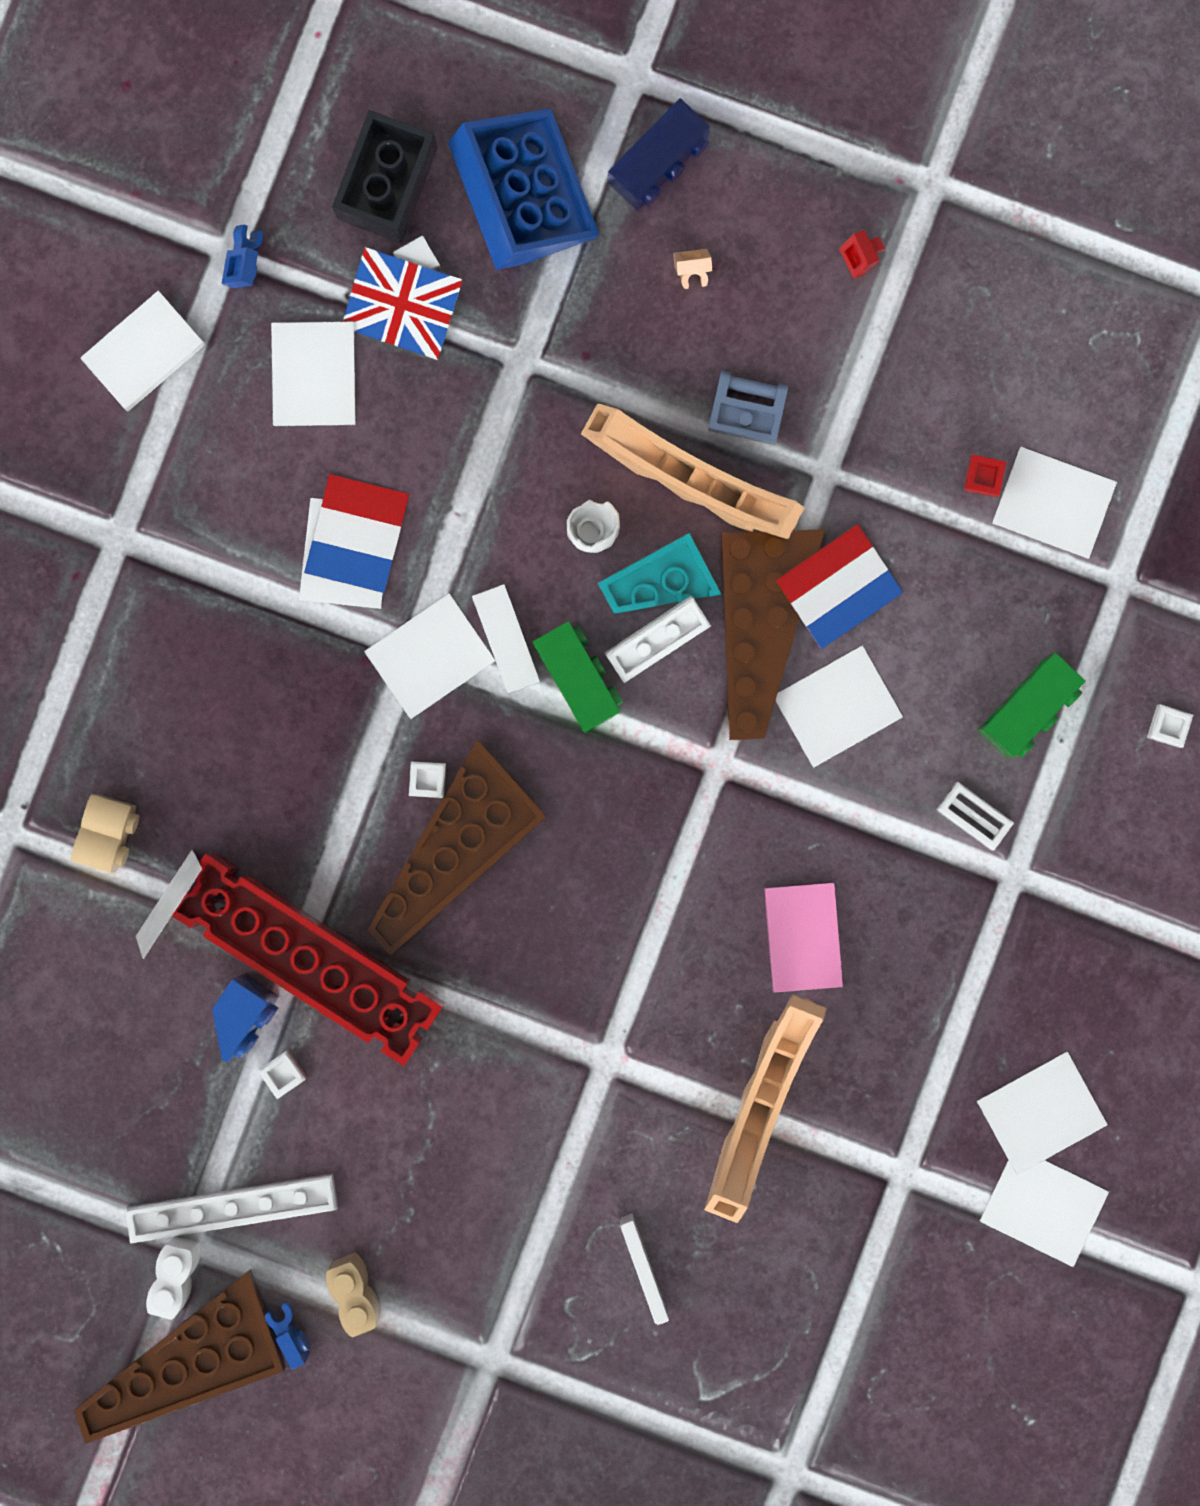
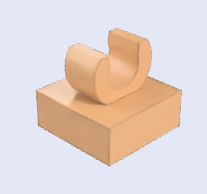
(691, 263)

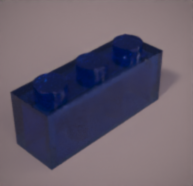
(659, 155)

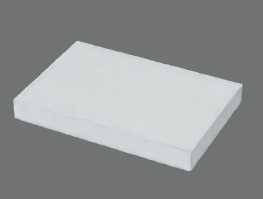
(142, 351)

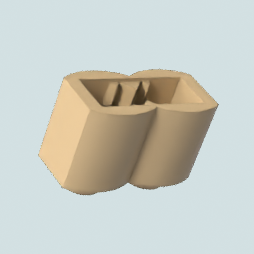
(104, 833)
(349, 1288)

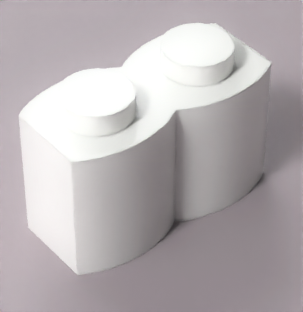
(173, 1273)

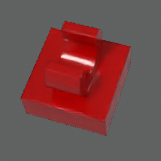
(861, 253)
(984, 476)

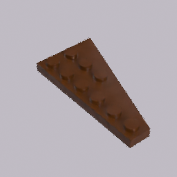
(758, 622)
(467, 834)
(202, 1358)

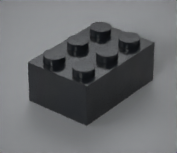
(385, 176)

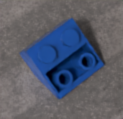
(239, 1014)

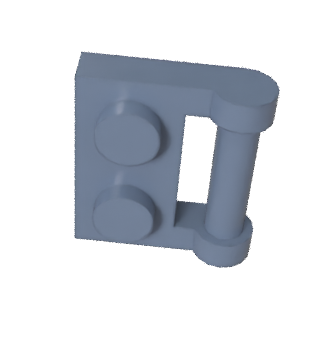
(746, 418)

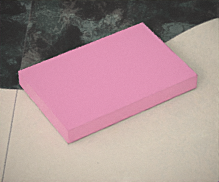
(803, 937)

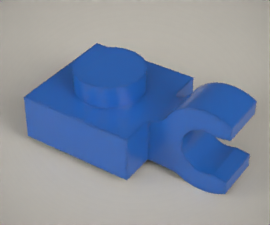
(241, 262)
(291, 1342)

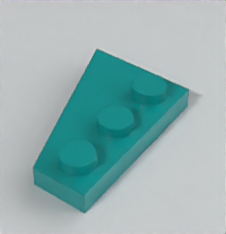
(660, 578)

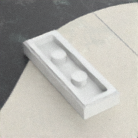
(506, 639)
(657, 639)
(644, 1269)

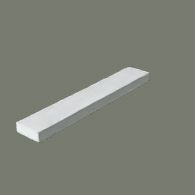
(231, 1208)

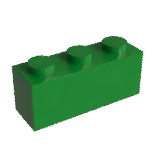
(578, 676)
(1032, 706)

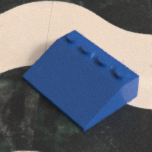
(522, 187)

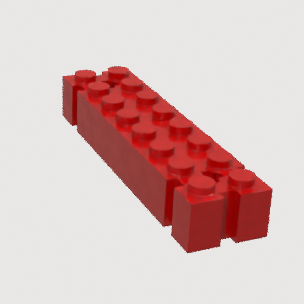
(307, 958)

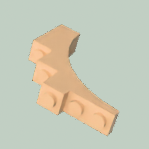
(689, 477)
(760, 1106)

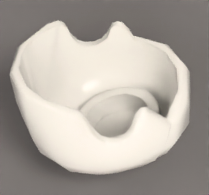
(593, 526)

